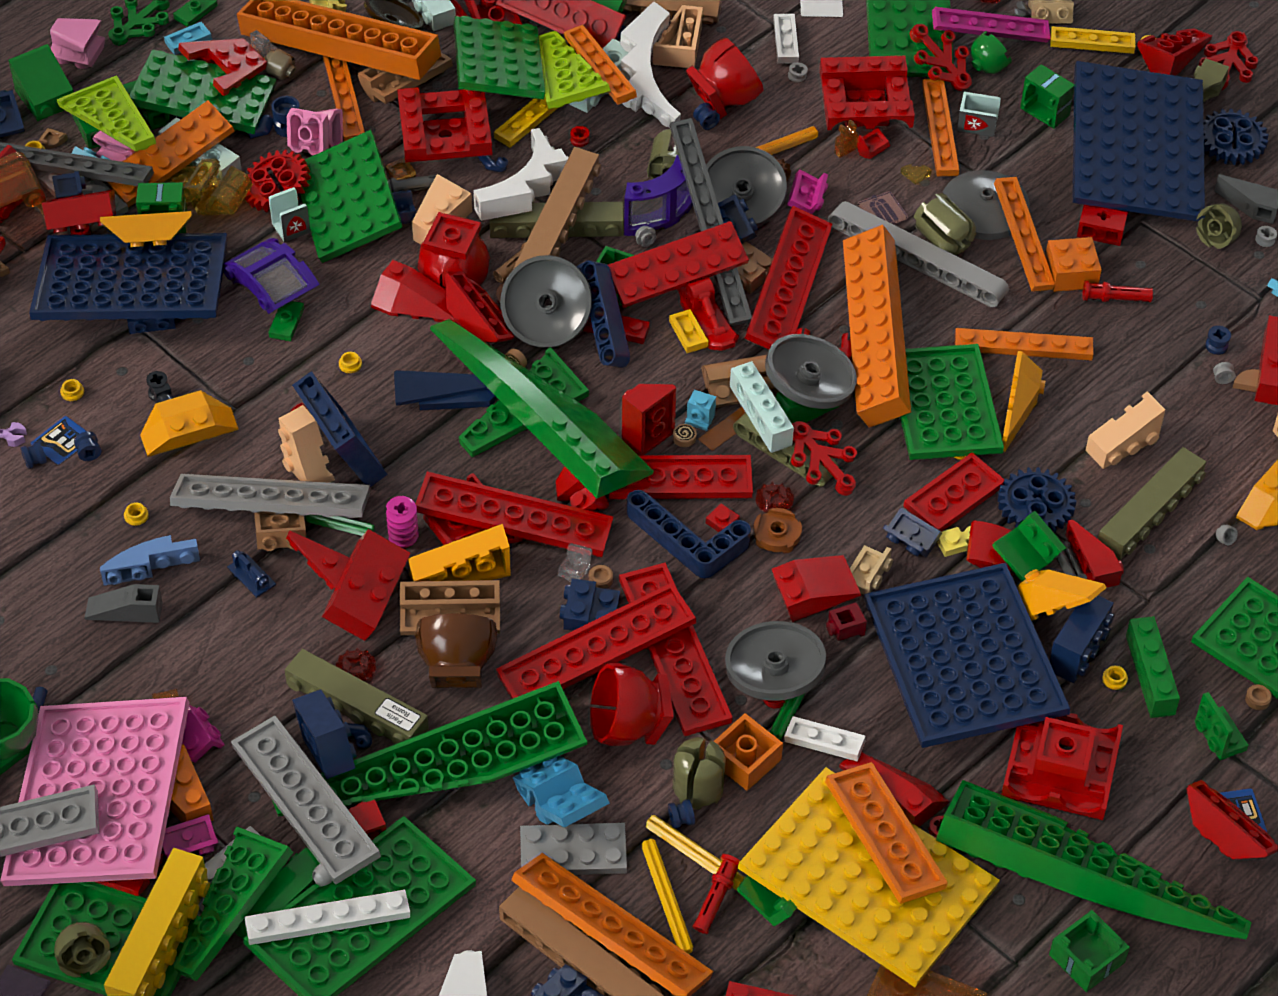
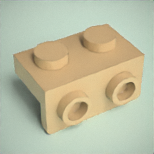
(1052, 10)
(869, 567)

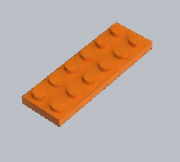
(178, 147)
(886, 833)

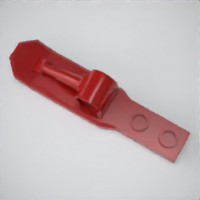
(700, 298)

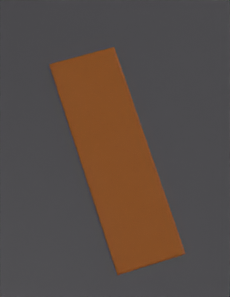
(722, 431)

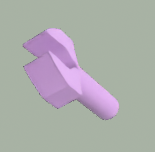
(10, 434)

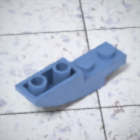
(139, 560)

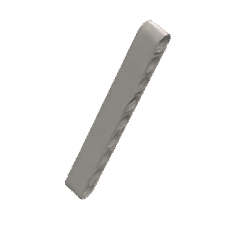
(925, 256)

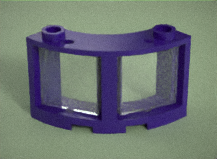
(657, 201)
(271, 274)

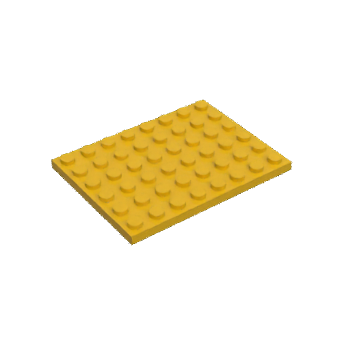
(830, 876)

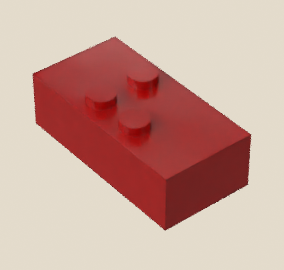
(1268, 369)
(366, 585)

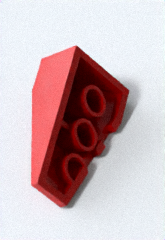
(1172, 52)
(410, 293)
(914, 796)

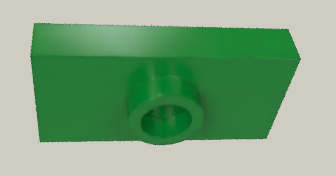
(194, 11)
(286, 321)

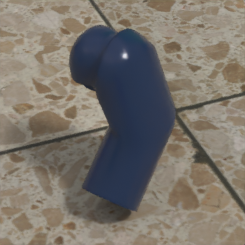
(264, 127)
(361, 735)

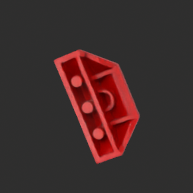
(475, 308)
(1227, 824)

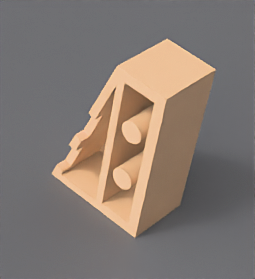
(681, 40)
(444, 198)
(1127, 434)
(302, 446)

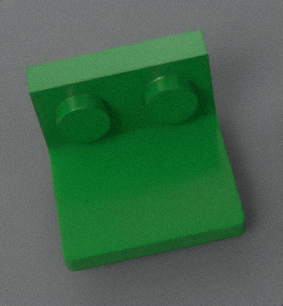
(1029, 546)
(1219, 729)
(765, 901)

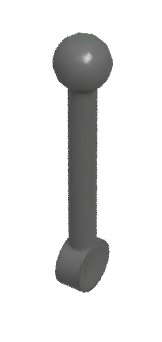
(1073, 561)

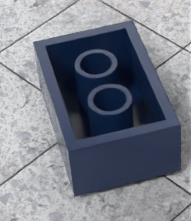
(1081, 638)
(325, 733)

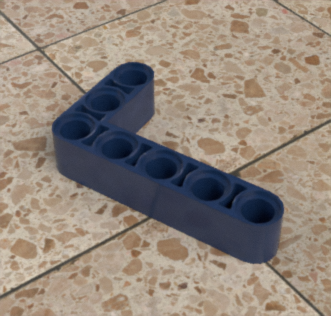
(606, 315)
(699, 557)

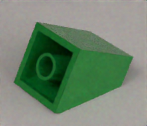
(39, 81)

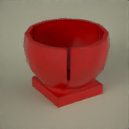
(725, 77)
(453, 247)
(640, 705)

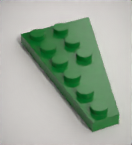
(501, 424)
(235, 889)

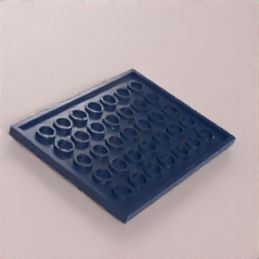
(1138, 141)
(112, 281)
(965, 655)

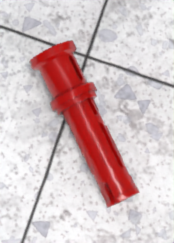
(1106, 291)
(721, 882)

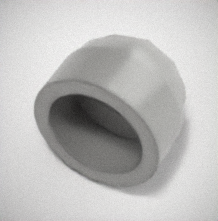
(1228, 531)
(321, 875)

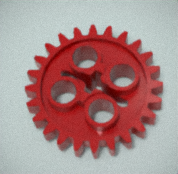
(289, 170)

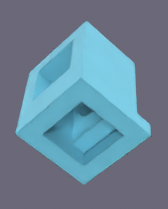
(700, 410)

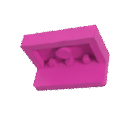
(808, 191)
(199, 734)
(191, 837)

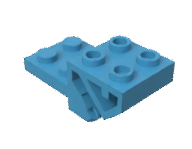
(558, 792)

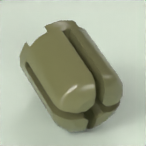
(661, 154)
(945, 224)
(699, 774)

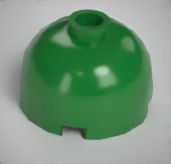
(989, 54)

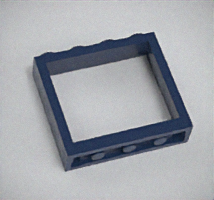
(339, 431)

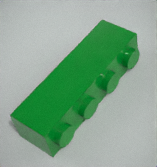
(1152, 667)
(285, 887)

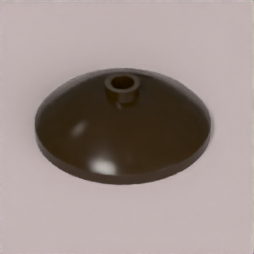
(394, 12)

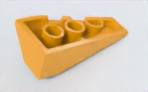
(1023, 395)
(1054, 590)

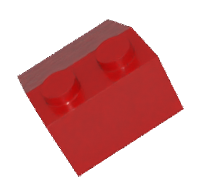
(489, 9)
(814, 584)

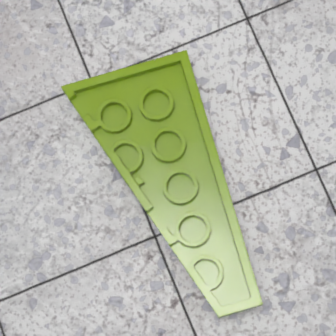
(566, 74)
(110, 111)

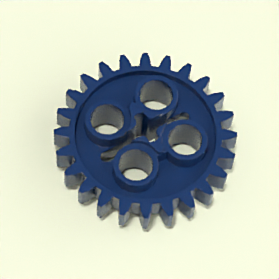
(1248, 136)
(1039, 493)

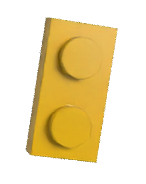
(688, 331)

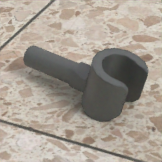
(1022, 10)

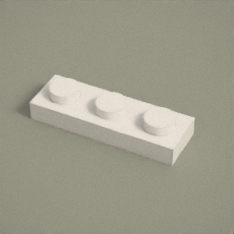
(786, 38)
(825, 738)

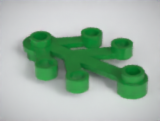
(120, 34)

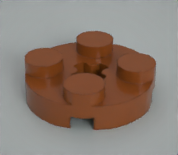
(777, 542)

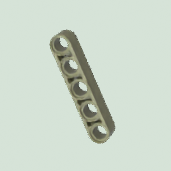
(746, 430)

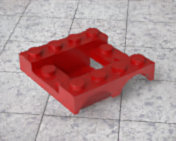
(856, 90)
(467, 135)
(1061, 778)

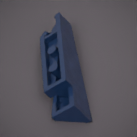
(441, 390)

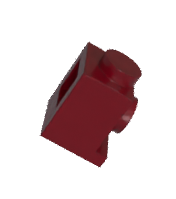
(846, 622)

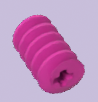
(402, 521)

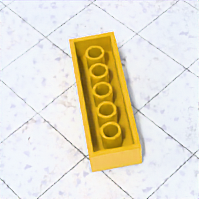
(160, 927)

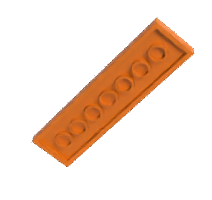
(612, 926)

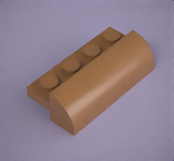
(384, 85)
(718, 379)
(447, 597)

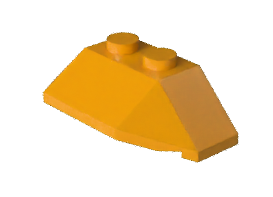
(147, 227)
(185, 422)
(1262, 502)

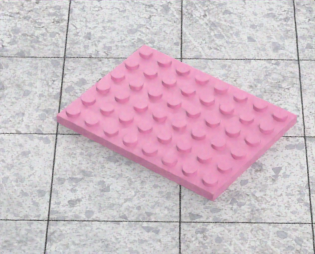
(132, 760)

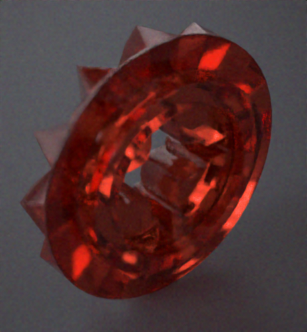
(763, 497)
(367, 664)

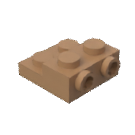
(755, 272)
(274, 528)

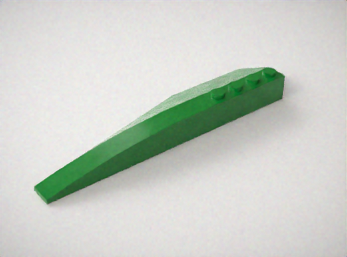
(555, 419)
(467, 750)
(1053, 854)

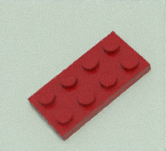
(954, 492)

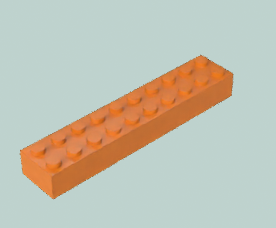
(342, 36)
(876, 326)

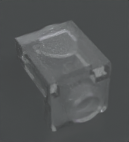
(261, 43)
(576, 562)

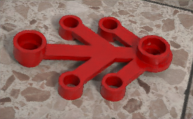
(1235, 42)
(943, 59)
(822, 454)

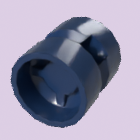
(280, 109)

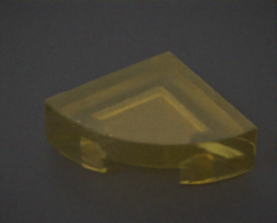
(916, 173)

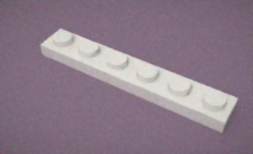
(327, 917)

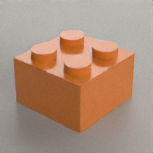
(1072, 263)
(749, 751)

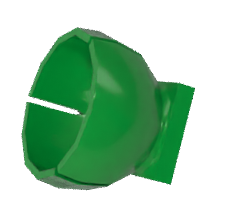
(17, 722)

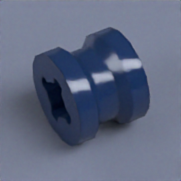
(706, 116)
(1218, 340)
(87, 446)
(33, 454)
(681, 814)

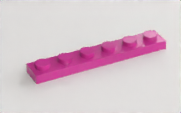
(995, 24)

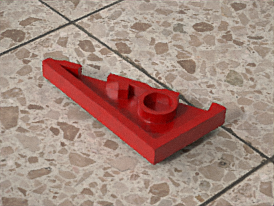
(323, 560)

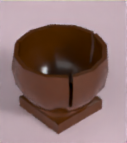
(456, 648)

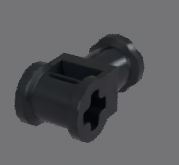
(159, 387)

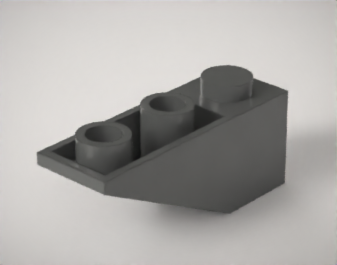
(1251, 198)
(128, 604)

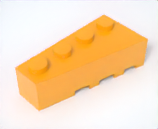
(469, 559)

